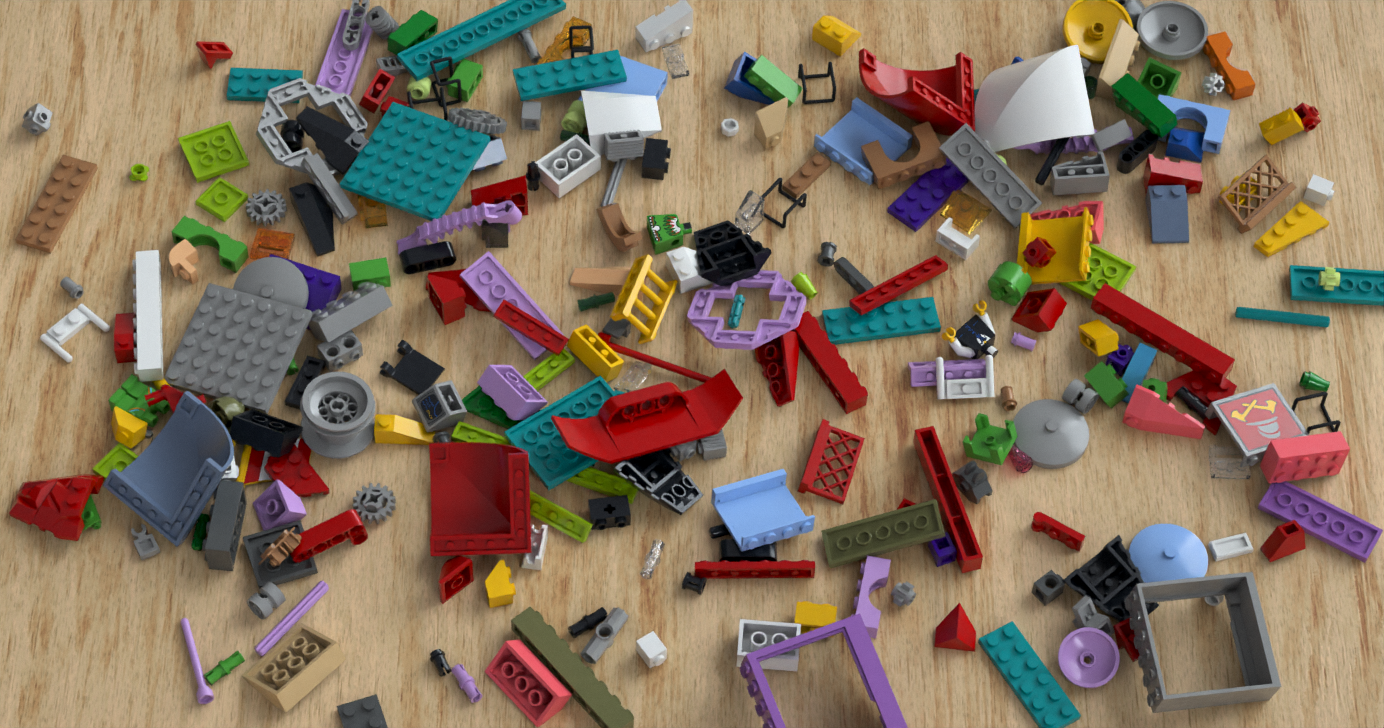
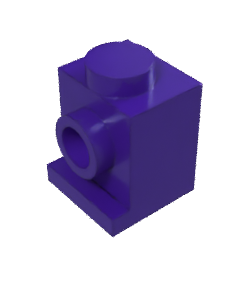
(1120, 358)
(943, 550)

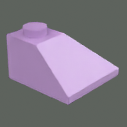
(278, 506)

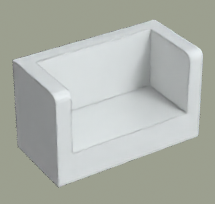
(956, 241)

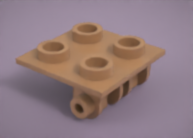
(280, 547)

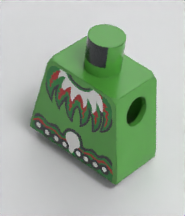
(666, 232)

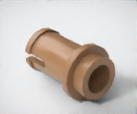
(1009, 402)

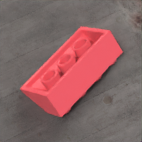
(527, 682)

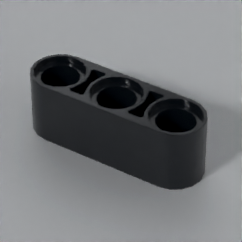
(1137, 152)
(427, 257)
(731, 552)

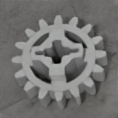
(266, 207)
(374, 502)

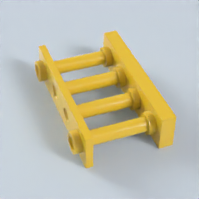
(628, 298)

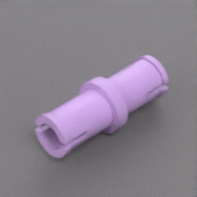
(466, 683)

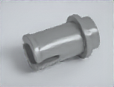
(75, 290)

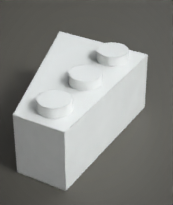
(666, 27)

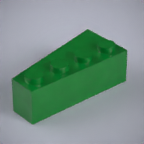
(1143, 106)

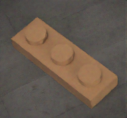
(806, 175)

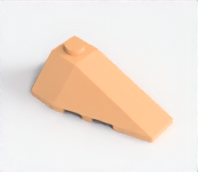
(604, 279)

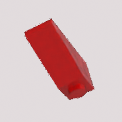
(124, 338)

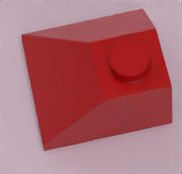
(454, 577)

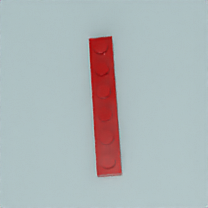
(898, 285)
(761, 569)

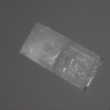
(675, 61)

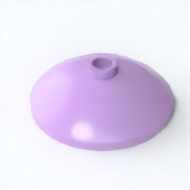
(1090, 644)

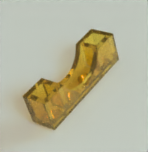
(561, 41)

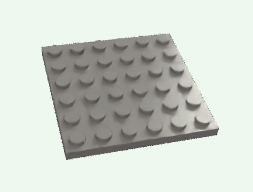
(238, 347)

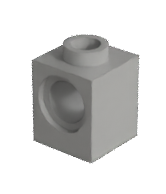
(531, 115)

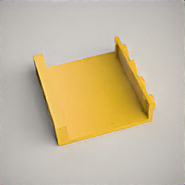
(1069, 239)

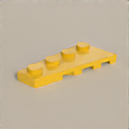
(1290, 228)

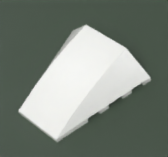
(619, 112)

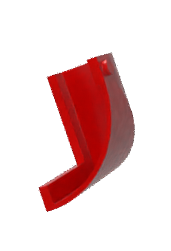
(934, 96)
(479, 499)

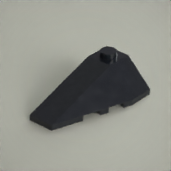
(334, 139)
(314, 216)

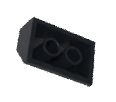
(264, 432)

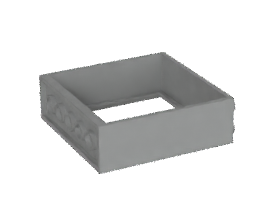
(1248, 632)

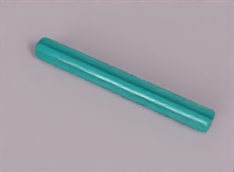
(1281, 316)

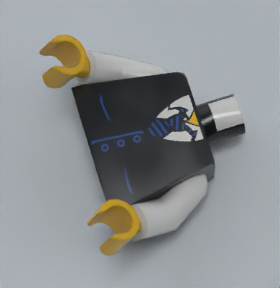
(974, 337)

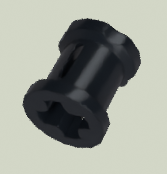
(690, 578)

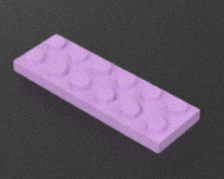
(341, 65)
(493, 285)

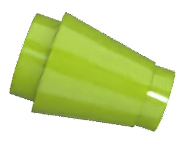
(804, 285)

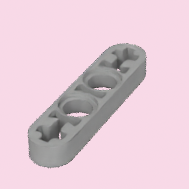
(355, 21)

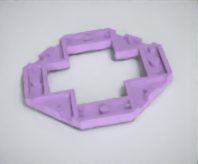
(766, 330)

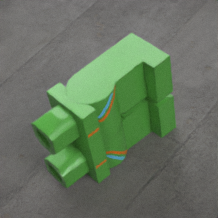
(133, 401)

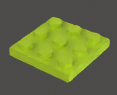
(213, 151)
(1103, 269)

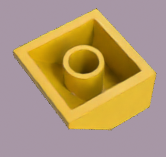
(834, 34)

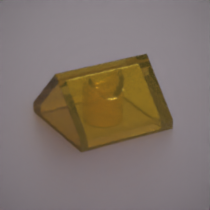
(965, 211)

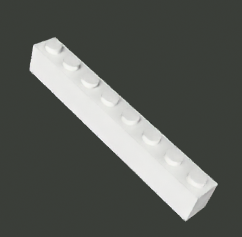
(149, 316)

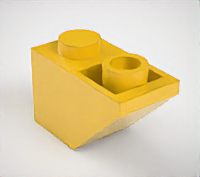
(498, 587)

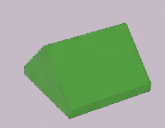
(1159, 78)

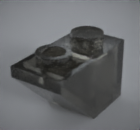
(495, 234)

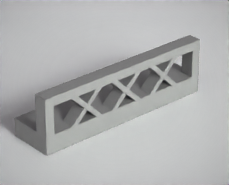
(329, 188)

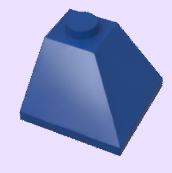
(1185, 144)

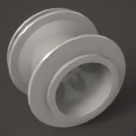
(337, 399)

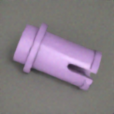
(1023, 341)

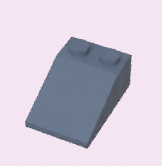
(1167, 213)

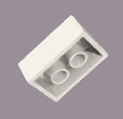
(568, 166)
(761, 634)

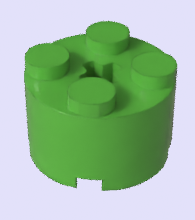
(1009, 283)

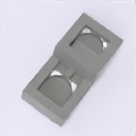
(1111, 135)

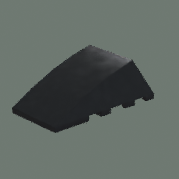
(728, 254)
(660, 480)
(1109, 580)

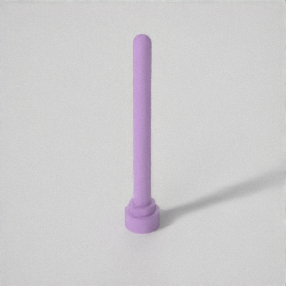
(204, 693)

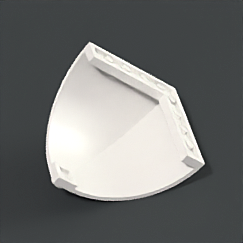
(1034, 101)

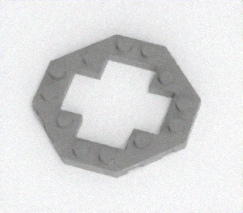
(274, 115)

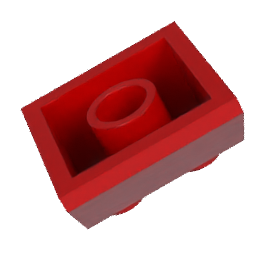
(446, 298)
(1040, 310)

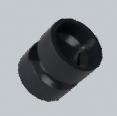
(293, 135)

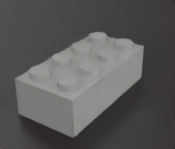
(349, 311)

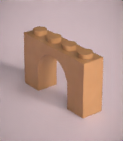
(890, 172)

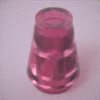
(1020, 460)

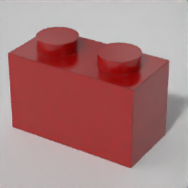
(377, 91)

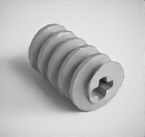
(381, 22)

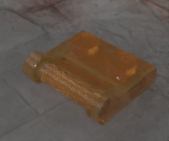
(273, 241)

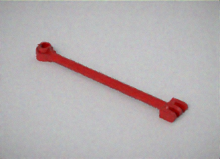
(652, 360)

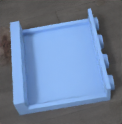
(640, 80)

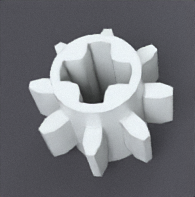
(1213, 84)

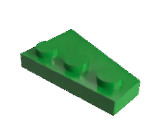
(483, 406)

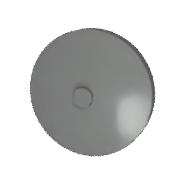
(1172, 30)
(274, 280)
(1051, 433)

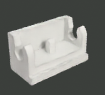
(538, 545)

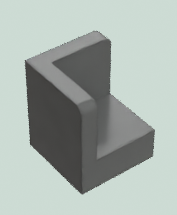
(617, 328)

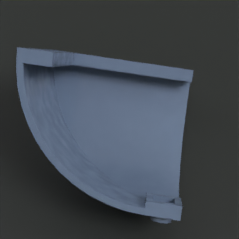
(177, 470)

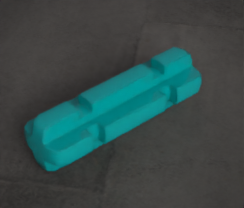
(736, 311)

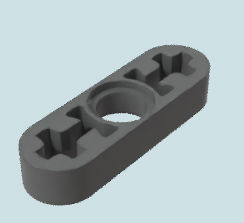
(852, 275)

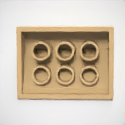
(294, 667)

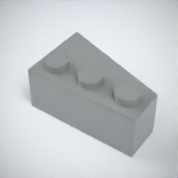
(1080, 177)

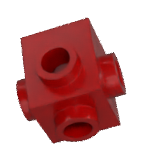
(1308, 116)
(1039, 253)

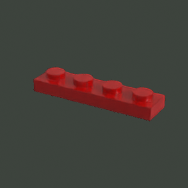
(531, 327)

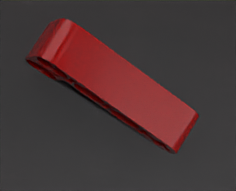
(330, 533)

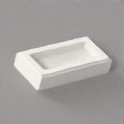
(1230, 547)

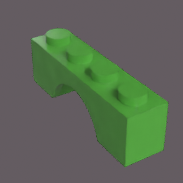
(231, 253)

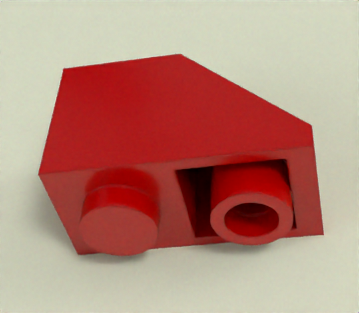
(1284, 541)

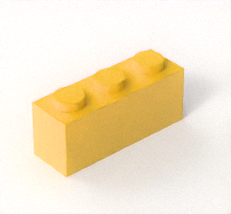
(595, 353)

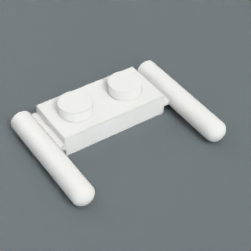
(68, 327)
(965, 387)

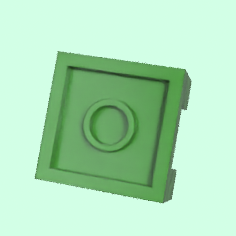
(989, 441)

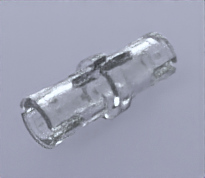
(652, 559)

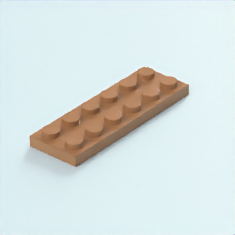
(56, 204)

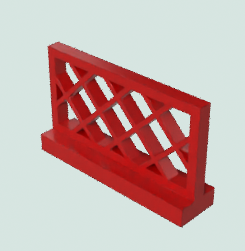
(817, 453)

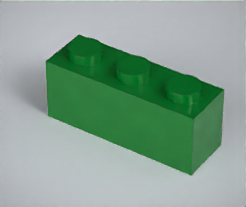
(416, 30)

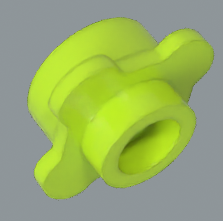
(136, 169)

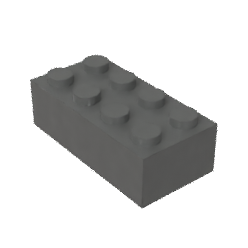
(225, 525)

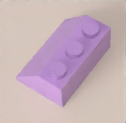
(511, 391)

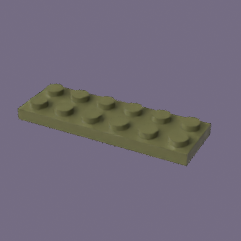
(883, 533)

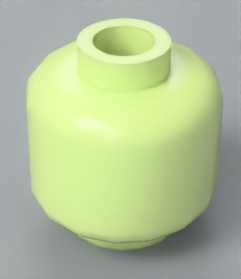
(419, 89)

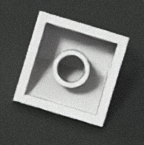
(685, 268)

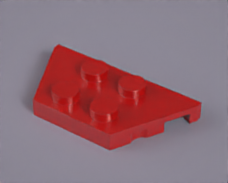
(296, 474)

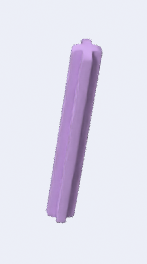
(291, 618)

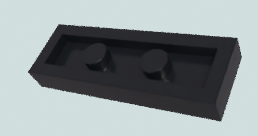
(310, 370)

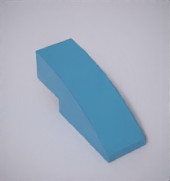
(1138, 368)

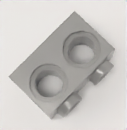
(339, 350)

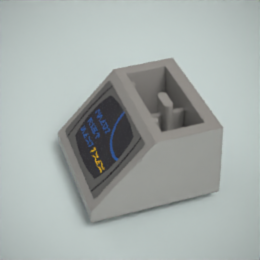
(440, 407)

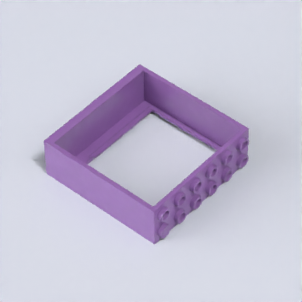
(862, 653)

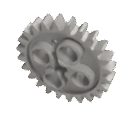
(477, 120)

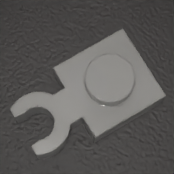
(145, 544)

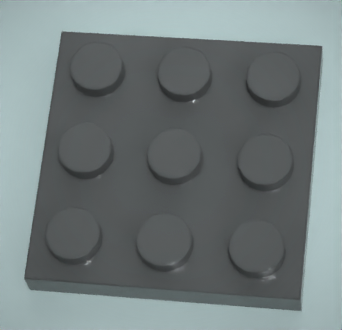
(288, 569)

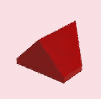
(956, 631)

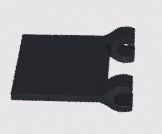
(413, 370)

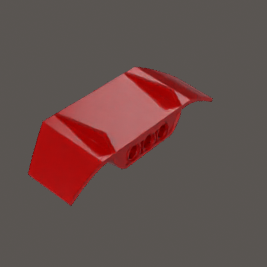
(652, 419)

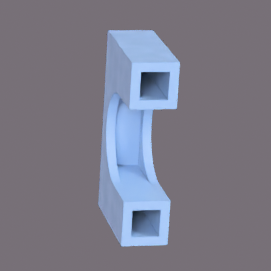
(1210, 117)

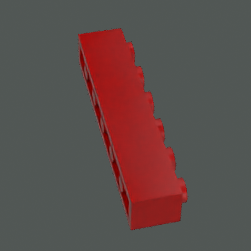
(830, 365)

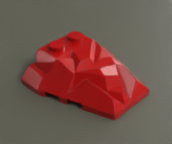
(56, 503)

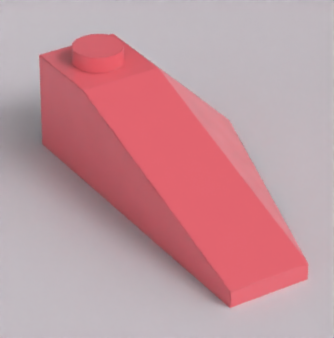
(1094, 208)
(1151, 414)

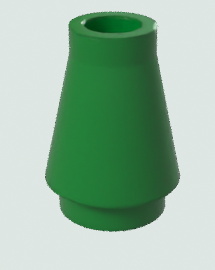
(1313, 382)

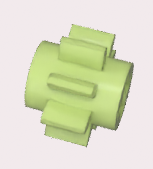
(1329, 278)

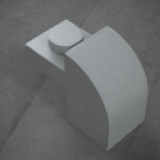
(1088, 617)

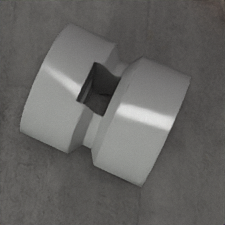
(1074, 393)
(264, 602)

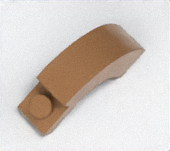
(617, 228)

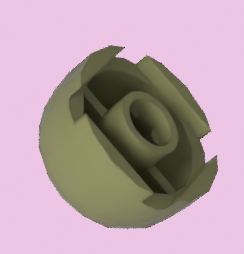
(225, 408)

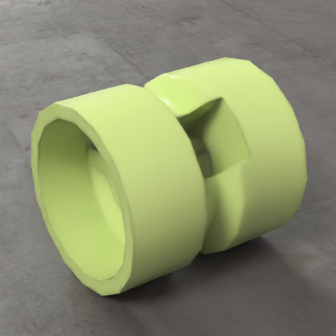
(575, 118)

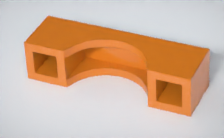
(1237, 82)

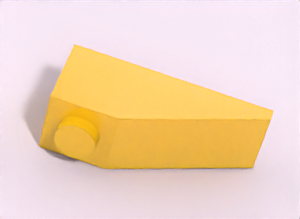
(400, 430)

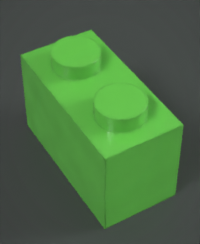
(470, 76)
(370, 271)
(1106, 384)

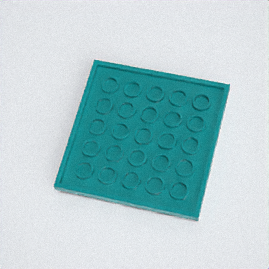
(415, 162)

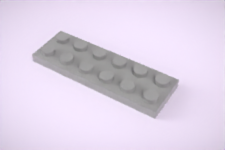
(989, 175)

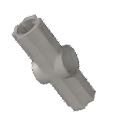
(598, 644)

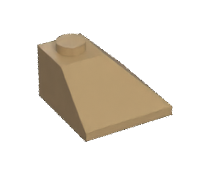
(771, 123)

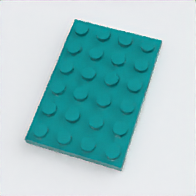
(547, 451)

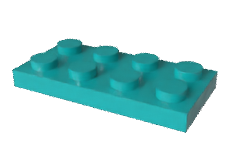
(254, 84)

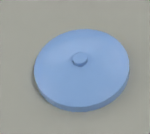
(1168, 553)

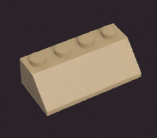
(1118, 59)

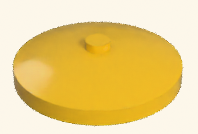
(1092, 27)

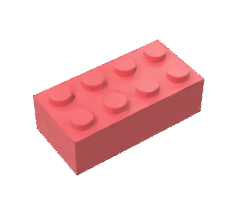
(1304, 457)

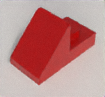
(212, 51)
(1125, 639)

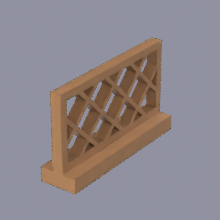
(1267, 205)

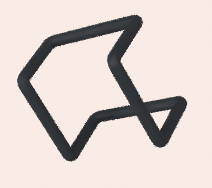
(581, 48)
(801, 76)
(442, 82)
(442, 97)
(797, 202)
(1329, 423)

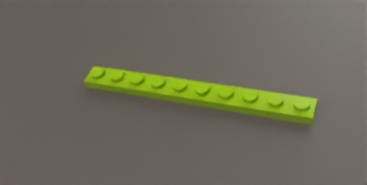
(588, 478)

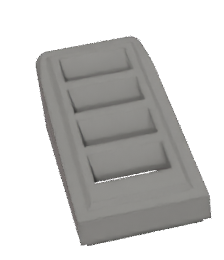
(386, 63)

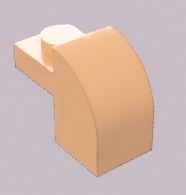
(181, 260)

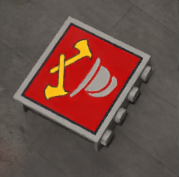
(1256, 419)

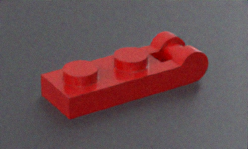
(1057, 531)

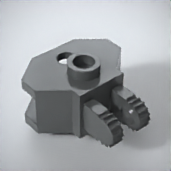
(972, 482)

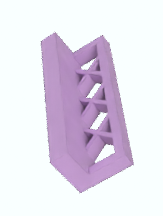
(925, 372)

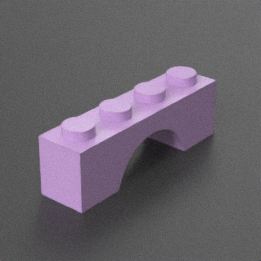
(875, 576)

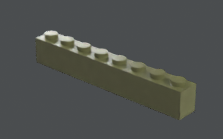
(570, 670)

